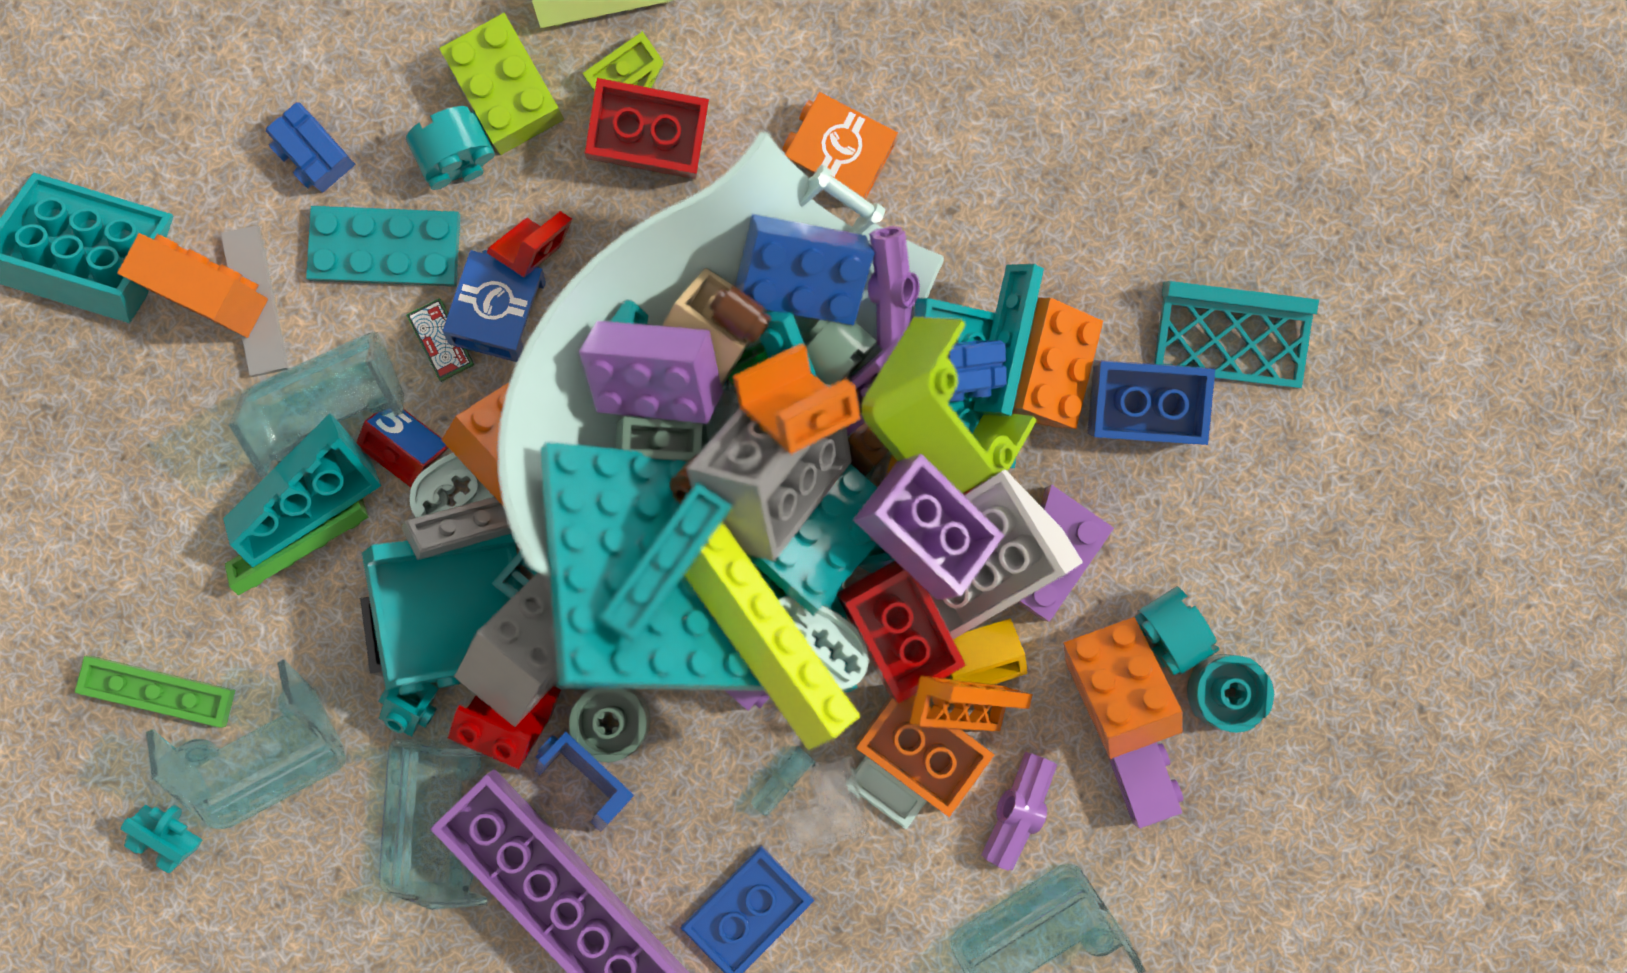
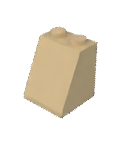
(693, 312)

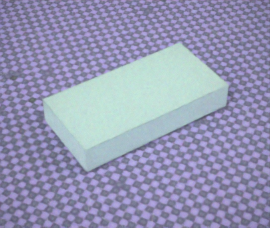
(888, 793)

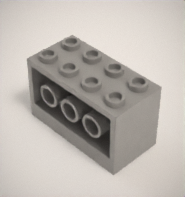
(766, 484)
(515, 653)

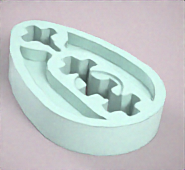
(440, 478)
(835, 633)

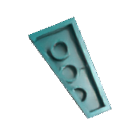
(301, 492)

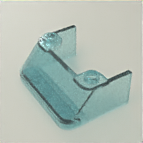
(289, 405)
(257, 768)
(419, 791)
(1041, 925)

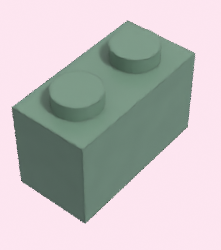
(659, 437)

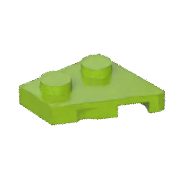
(631, 63)

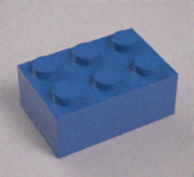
(804, 269)
(1151, 402)

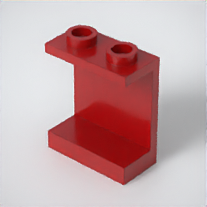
(492, 735)

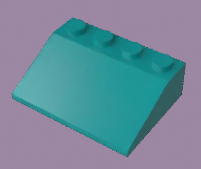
(72, 243)

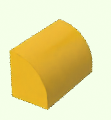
(991, 654)

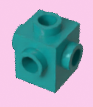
(408, 711)

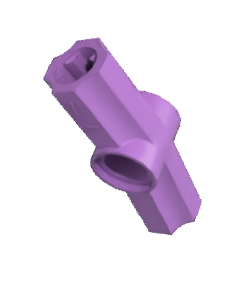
(891, 284)
(1020, 811)

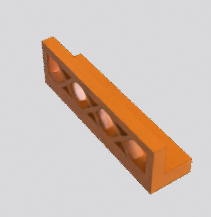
(963, 695)

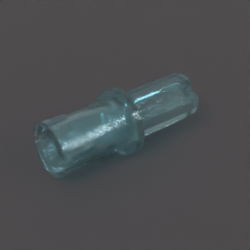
(782, 781)

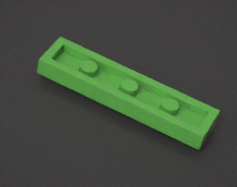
(244, 577)
(155, 691)

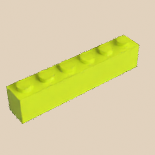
(769, 641)

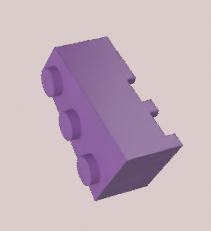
(1086, 535)

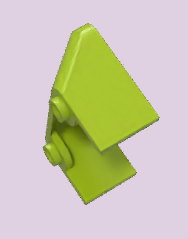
(912, 411)

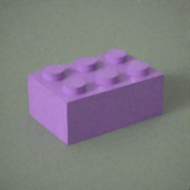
(652, 371)
(929, 527)

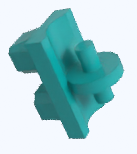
(161, 833)

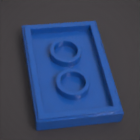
(747, 913)

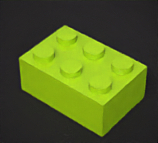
(502, 83)

